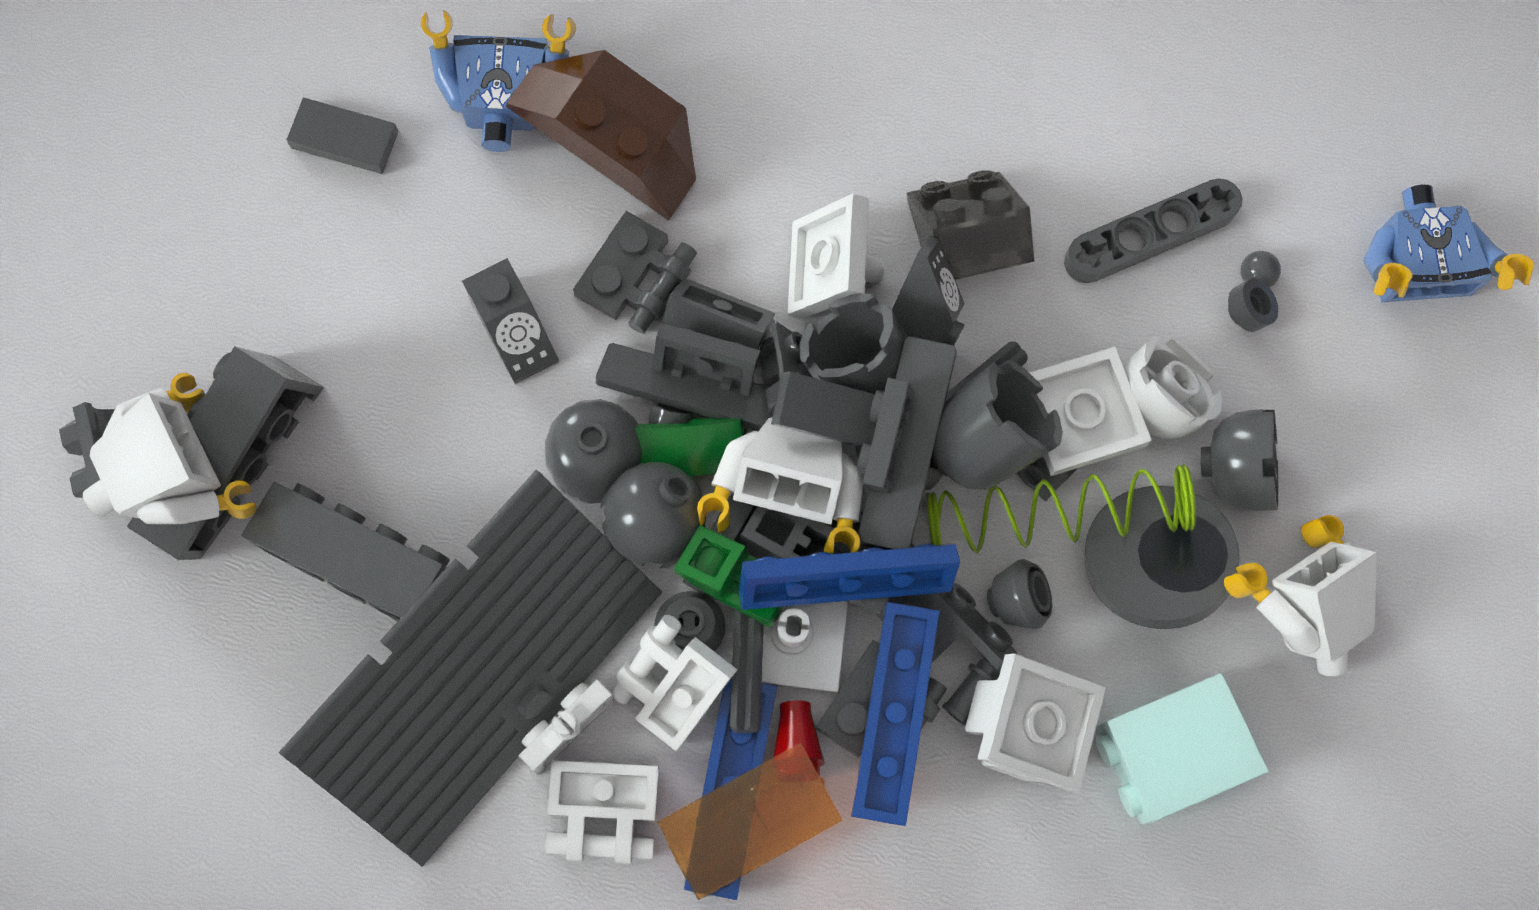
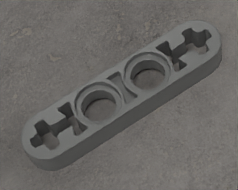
(1151, 227)

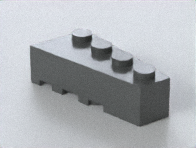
(236, 424)
(342, 550)

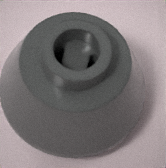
(1021, 595)
(689, 606)

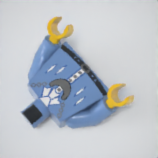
(484, 72)
(1437, 253)

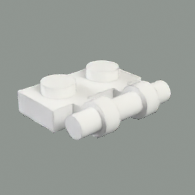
(686, 691)
(602, 792)

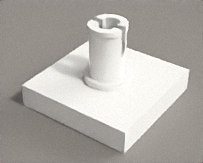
(831, 256)
(1094, 410)
(805, 647)

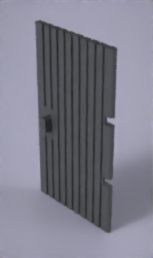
(473, 671)

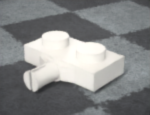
(548, 741)

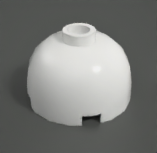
(1172, 389)

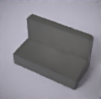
(717, 314)

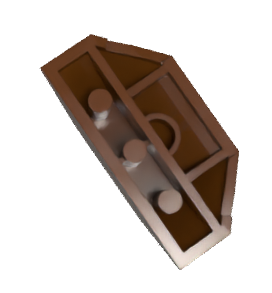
(612, 124)

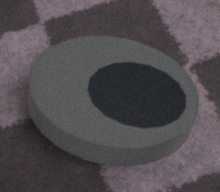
(1156, 573)

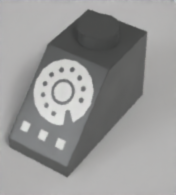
(930, 297)
(510, 320)

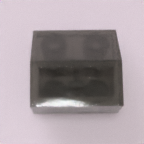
(977, 221)

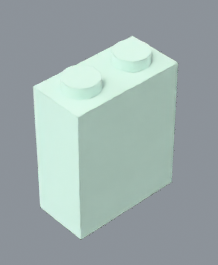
(1180, 750)

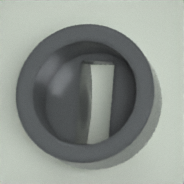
(668, 415)

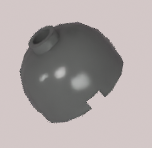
(591, 448)
(1244, 460)
(652, 513)

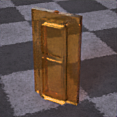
(749, 821)

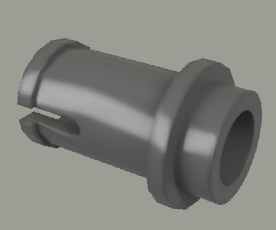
(960, 702)

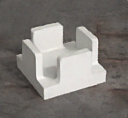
(1036, 722)

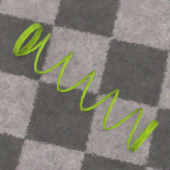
(1184, 508)

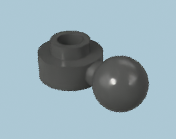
(1253, 302)

